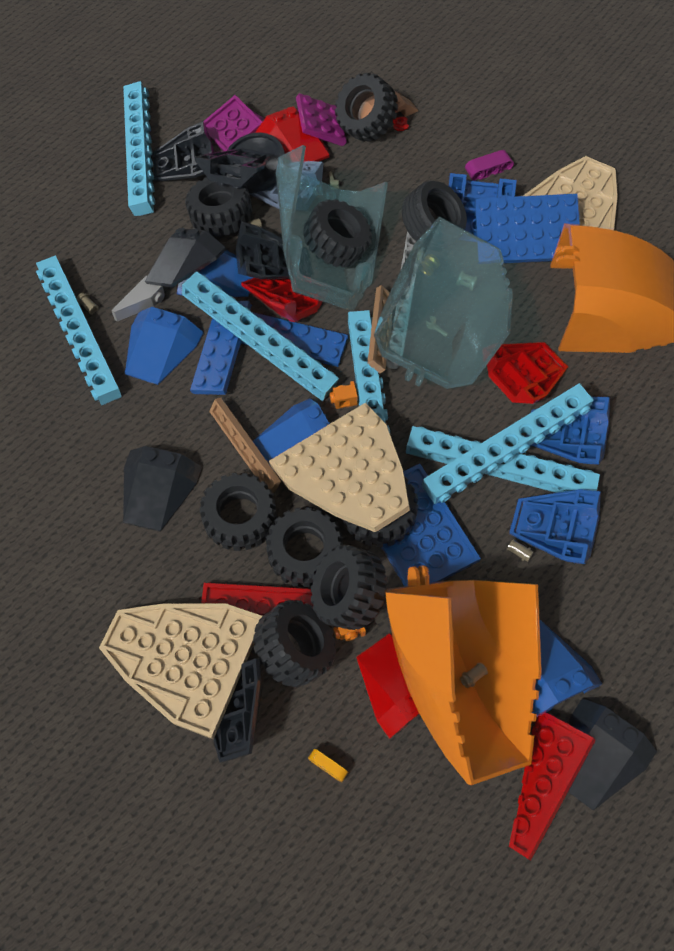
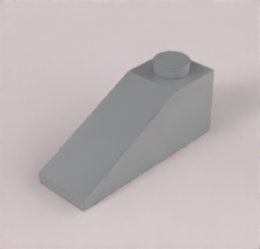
(138, 299)

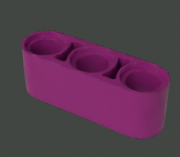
(489, 164)

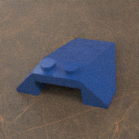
(472, 190)
(224, 274)
(159, 344)
(290, 429)
(583, 438)
(559, 523)
(562, 672)

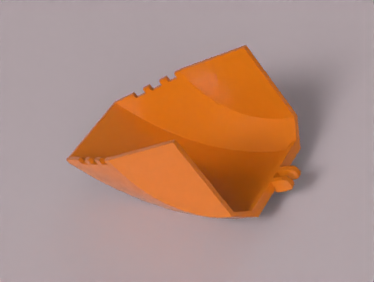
(619, 291)
(446, 632)

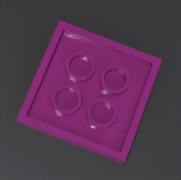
(319, 120)
(231, 123)

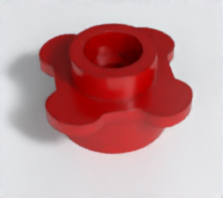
(400, 123)

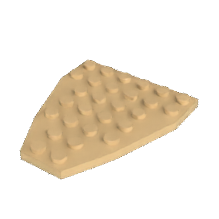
(595, 189)
(348, 470)
(182, 658)

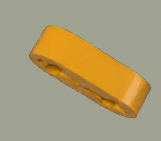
(328, 765)

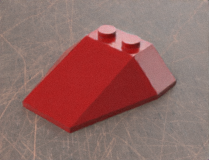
(287, 129)
(281, 298)
(525, 371)
(387, 686)

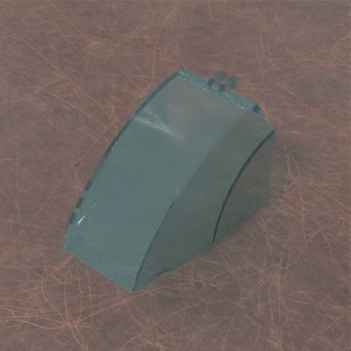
(446, 308)

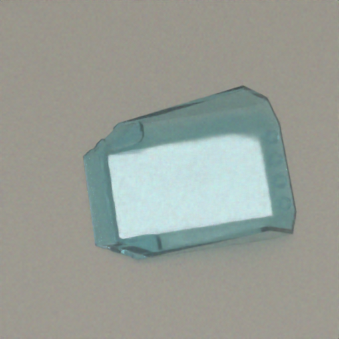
(308, 274)

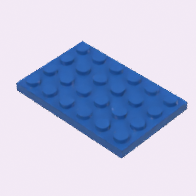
(525, 225)
(434, 539)

